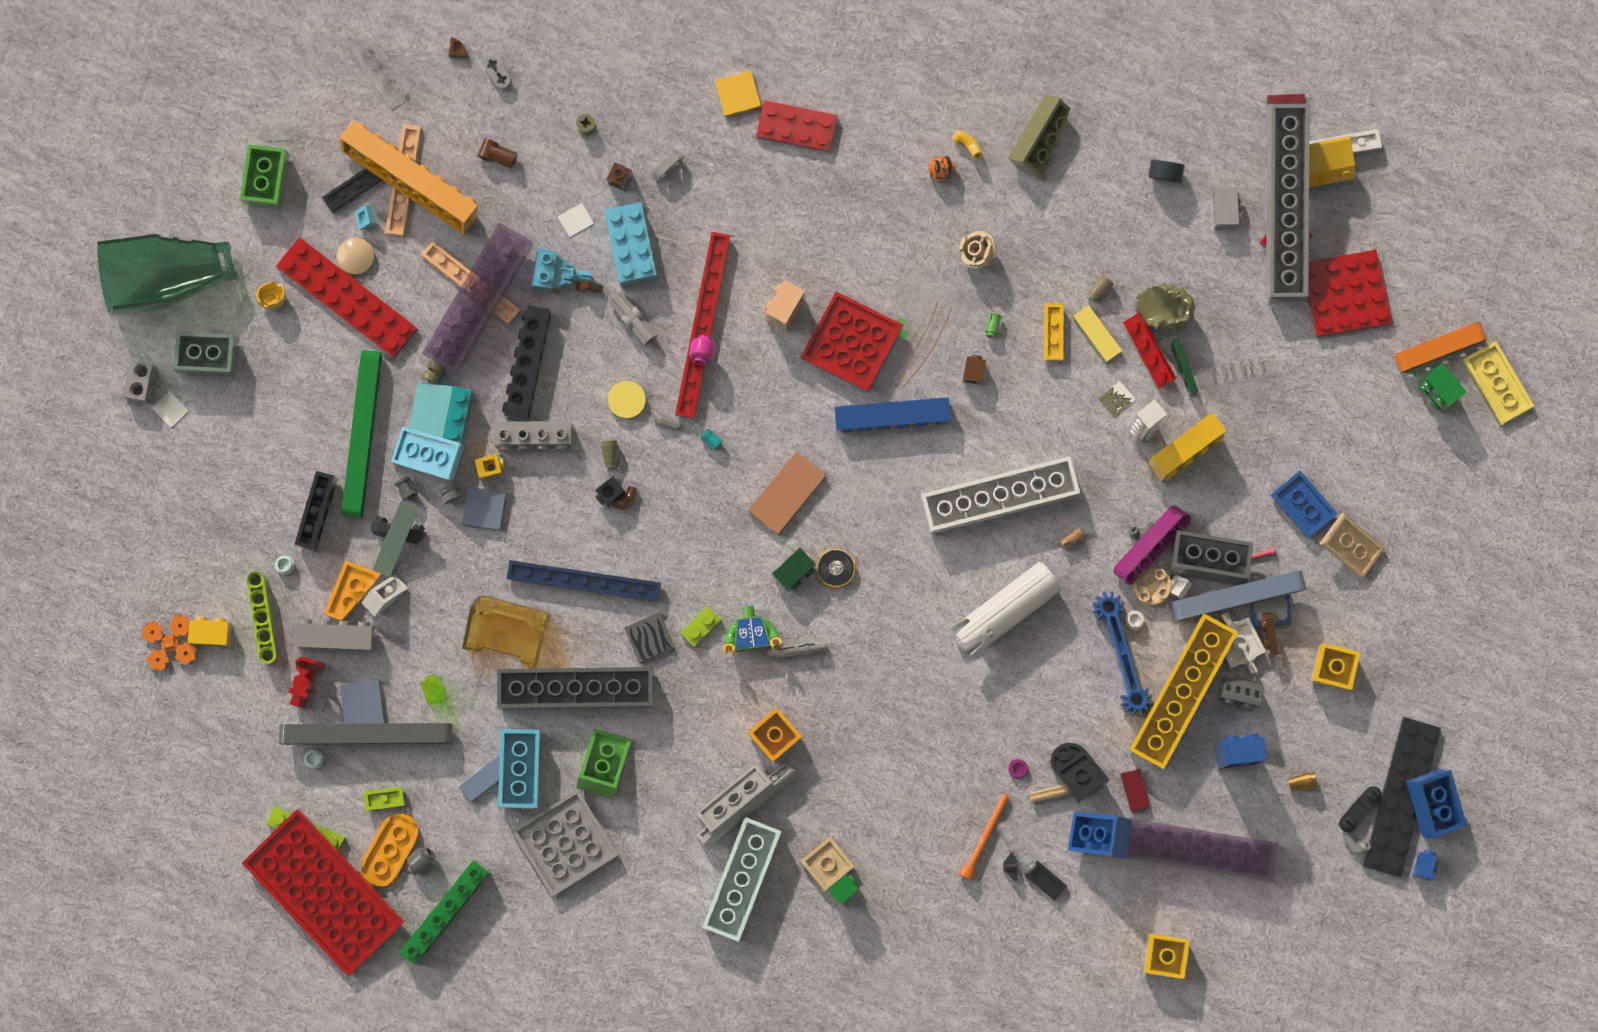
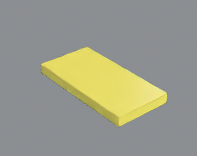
(1498, 383)

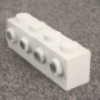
(1147, 421)

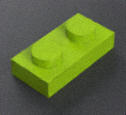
(700, 626)
(384, 798)

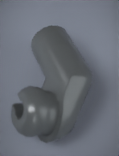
(1137, 533)

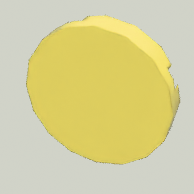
(626, 399)

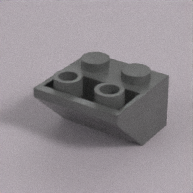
(1240, 693)

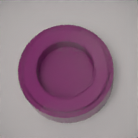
(1018, 768)

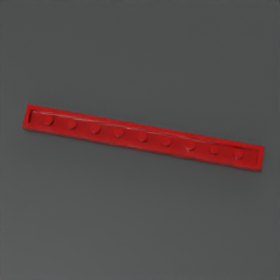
(703, 321)

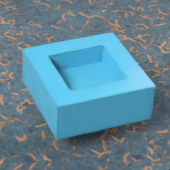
(365, 217)

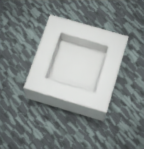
(1180, 586)

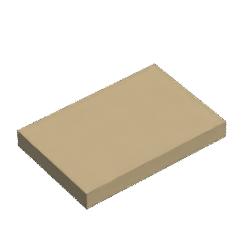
(1352, 545)

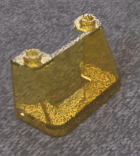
(506, 629)

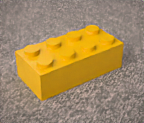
(1186, 447)

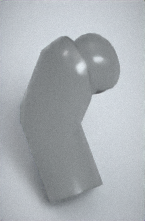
(1356, 845)

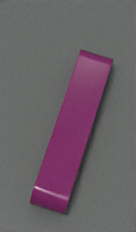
(1151, 545)

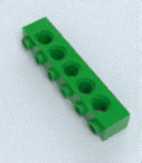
(444, 912)

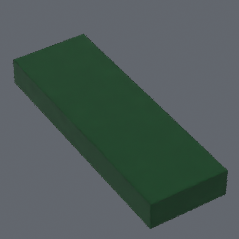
(1183, 366)

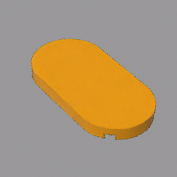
(390, 850)

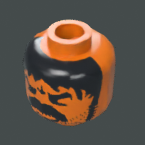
(941, 168)

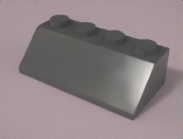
(1211, 558)

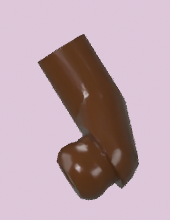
(626, 501)

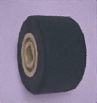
(1166, 171)

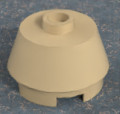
(978, 249)

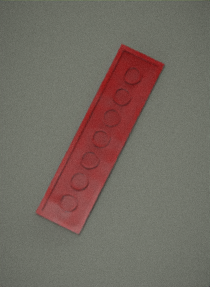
(346, 297)

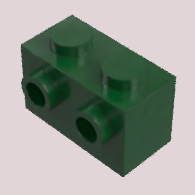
(794, 570)

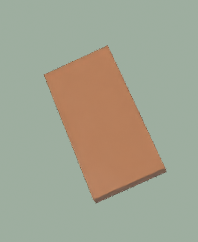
(786, 493)

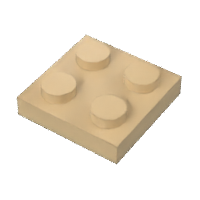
(827, 863)

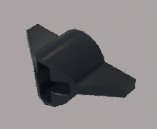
(1010, 867)

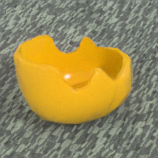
(271, 295)

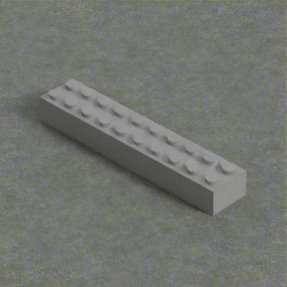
(1287, 200)

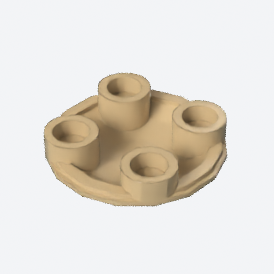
(355, 256)
(1153, 586)

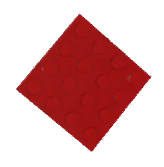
(1347, 293)
(851, 341)

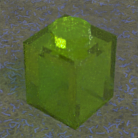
(434, 690)

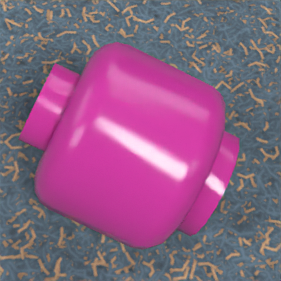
(702, 350)

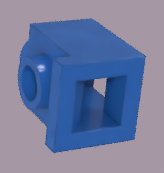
(1426, 865)

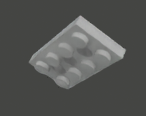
(733, 810)

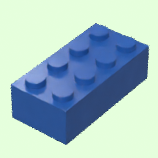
(1240, 752)

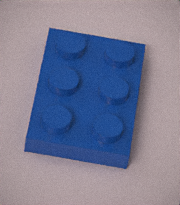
(1303, 504)

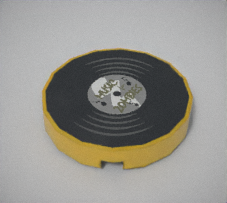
(836, 568)

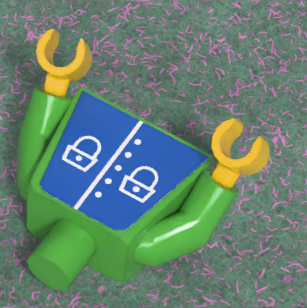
(751, 633)

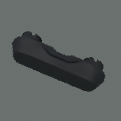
(380, 528)
(1360, 809)

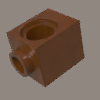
(619, 177)
(974, 369)

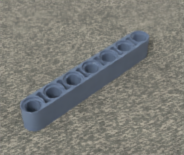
(1239, 595)

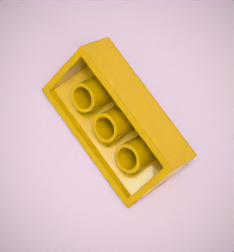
(1331, 161)

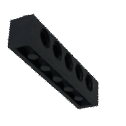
(522, 411)

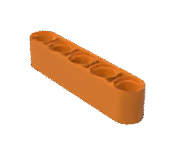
(1440, 347)

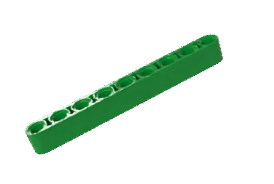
(361, 434)

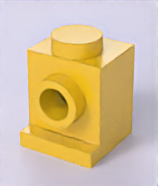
(483, 463)

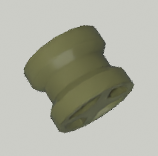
(586, 129)

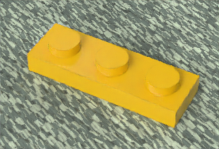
(1053, 331)

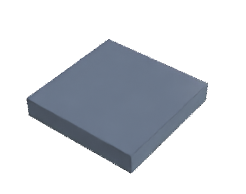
(484, 508)

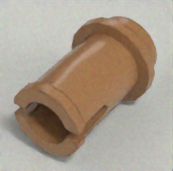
(1072, 539)

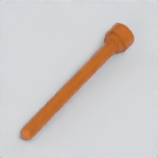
(968, 870)

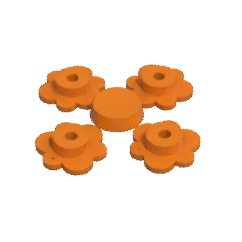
(168, 643)

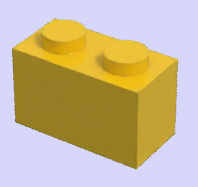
(209, 632)

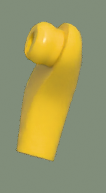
(971, 144)

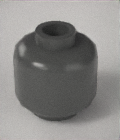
(421, 861)

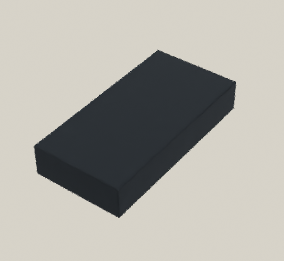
(1046, 881)

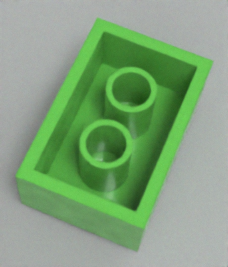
(264, 176)

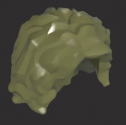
(1165, 307)

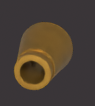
(1304, 781)

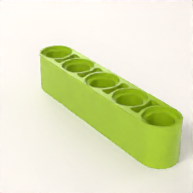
(268, 625)

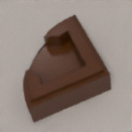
(457, 49)
(596, 288)

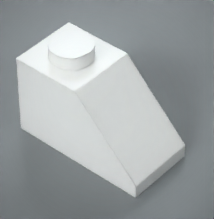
(384, 595)

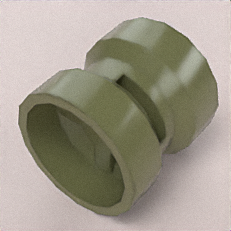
(433, 372)

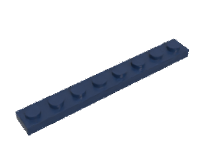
(584, 581)

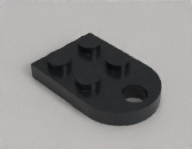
(1077, 772)

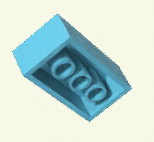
(630, 244)
(519, 769)

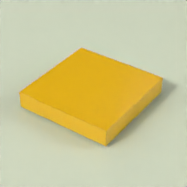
(737, 93)

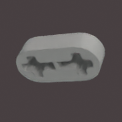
(494, 75)
(667, 165)

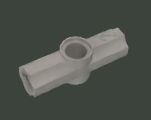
(632, 318)

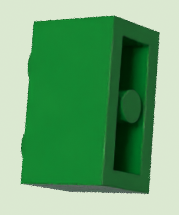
(844, 889)

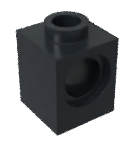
(613, 484)

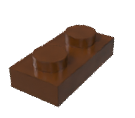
(1270, 641)

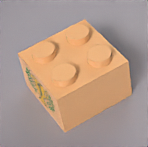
(785, 305)

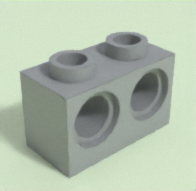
(134, 381)

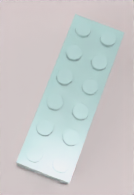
(742, 879)

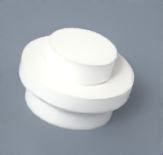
(1134, 620)

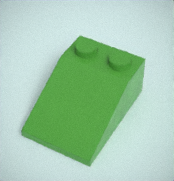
(603, 763)

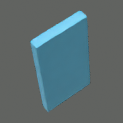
(427, 453)

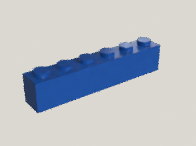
(892, 413)

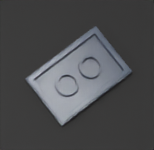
(362, 702)

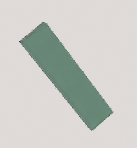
(395, 539)

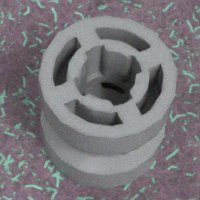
(449, 491)

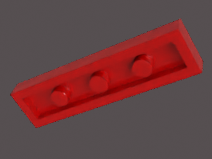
(1149, 350)

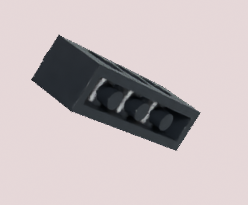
(316, 511)

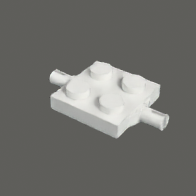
(1245, 645)

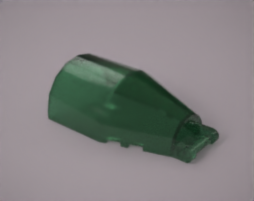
(158, 271)

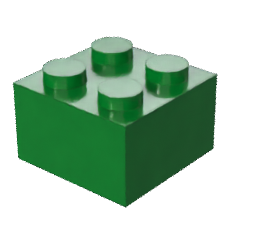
(1441, 388)

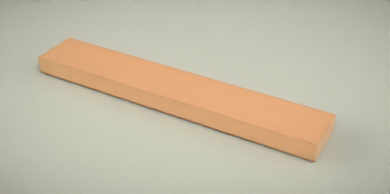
(399, 202)
(458, 273)

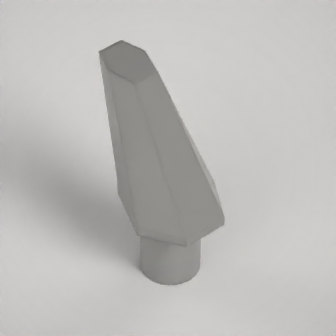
(665, 421)

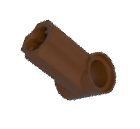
(493, 152)

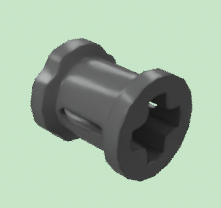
(406, 488)

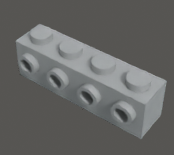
(533, 434)
(334, 635)

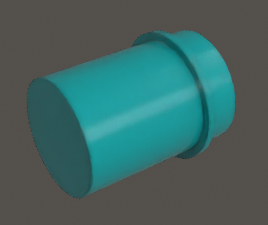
(711, 439)

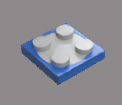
(1278, 607)

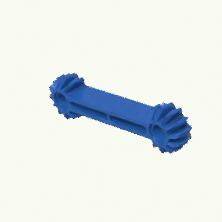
(1122, 654)

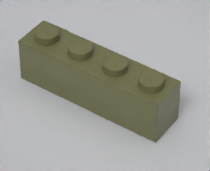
(1040, 137)

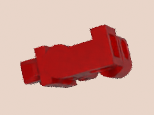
(304, 683)

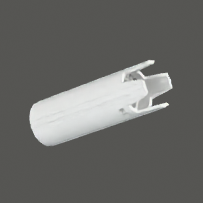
(1007, 608)

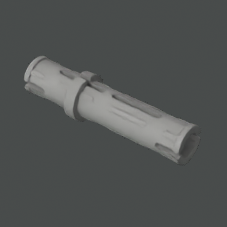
(797, 649)

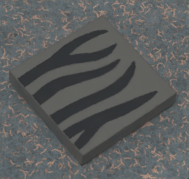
(649, 637)

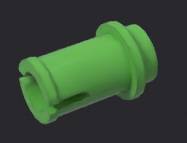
(993, 326)

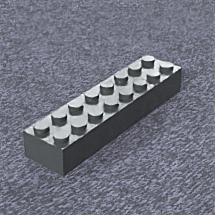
(575, 688)

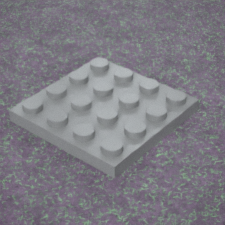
(565, 843)

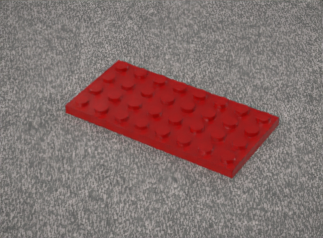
(323, 892)

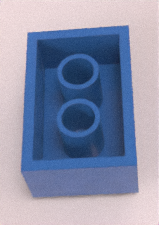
(1436, 803)
(1100, 835)

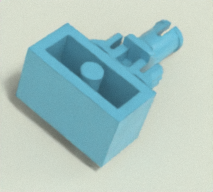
(553, 272)

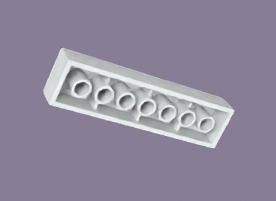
(1000, 495)

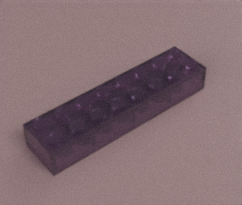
(478, 298)
(1202, 850)

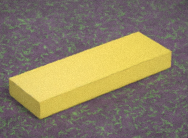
(1097, 333)

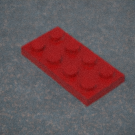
(796, 126)

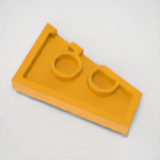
(350, 589)

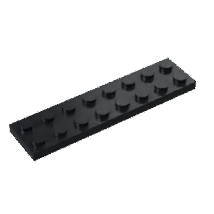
(1395, 812)

